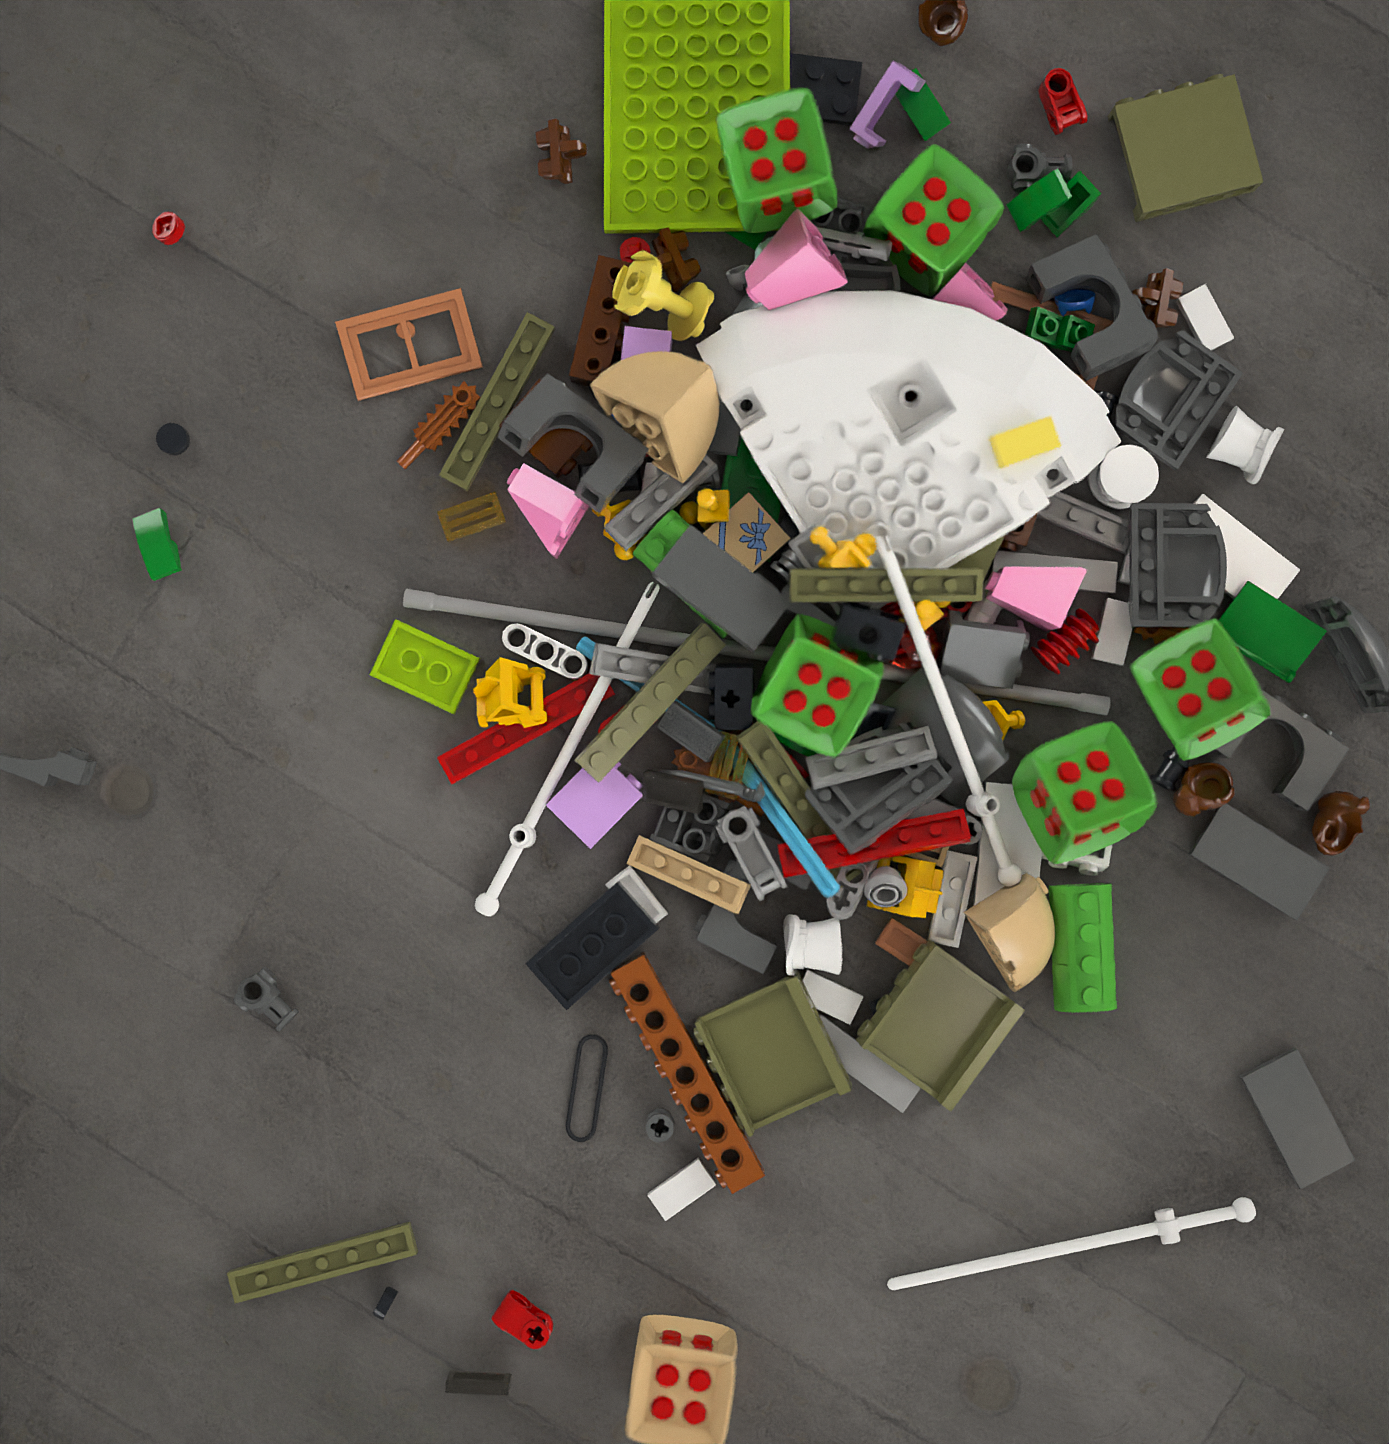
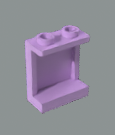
(879, 100)
(595, 807)

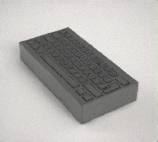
(691, 731)

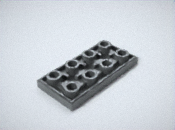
(721, 588)
(1259, 861)
(1297, 1118)

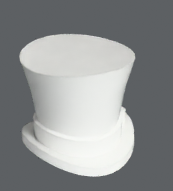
(1244, 444)
(1124, 477)
(812, 945)

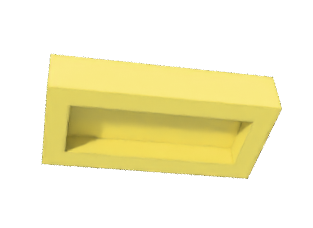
(1025, 442)

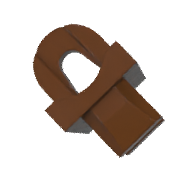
(562, 150)
(668, 250)
(1156, 297)

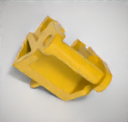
(499, 694)
(922, 884)

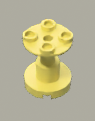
(643, 287)

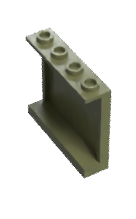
(1187, 146)
(939, 1024)
(771, 1053)

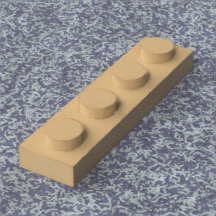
(688, 874)

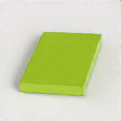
(424, 666)

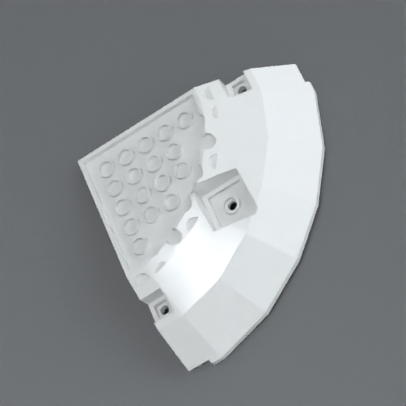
(865, 460)

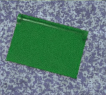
(1270, 631)

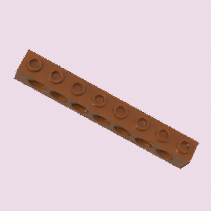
(731, 1174)

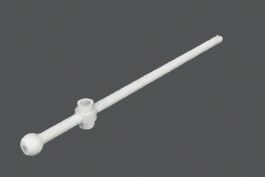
(980, 802)
(487, 902)
(1165, 1225)

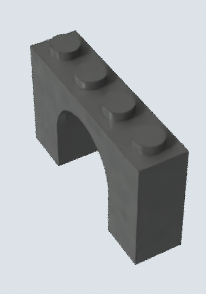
(1092, 268)
(556, 406)
(1314, 756)
(724, 931)

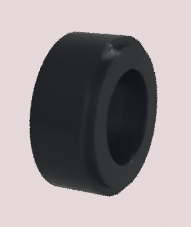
(173, 439)
(385, 1303)

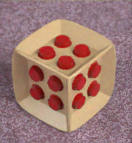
(681, 1381)

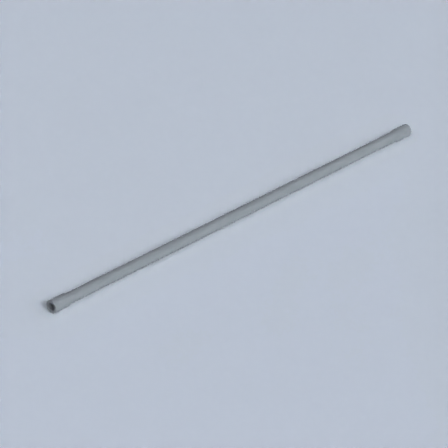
(430, 601)

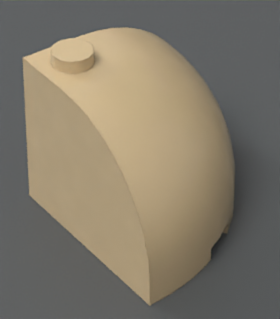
(665, 404)
(1016, 929)

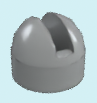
(737, 277)

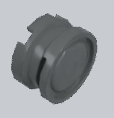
(788, 561)

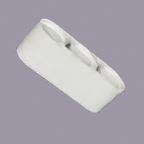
(534, 641)

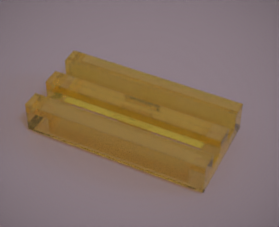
(471, 517)
(718, 760)

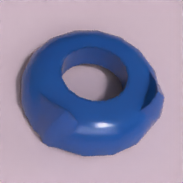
(1075, 300)

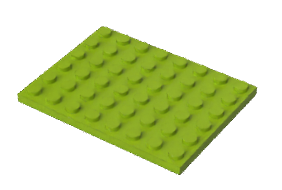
(664, 85)

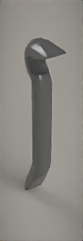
(722, 785)

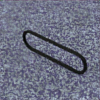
(599, 1091)

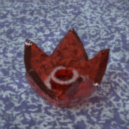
(911, 658)

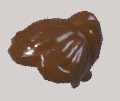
(943, 20)
(1204, 788)
(1338, 821)

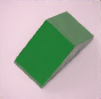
(1083, 197)

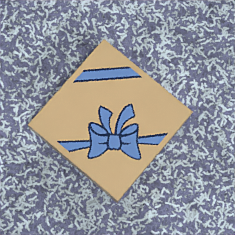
(749, 535)

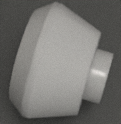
(885, 887)

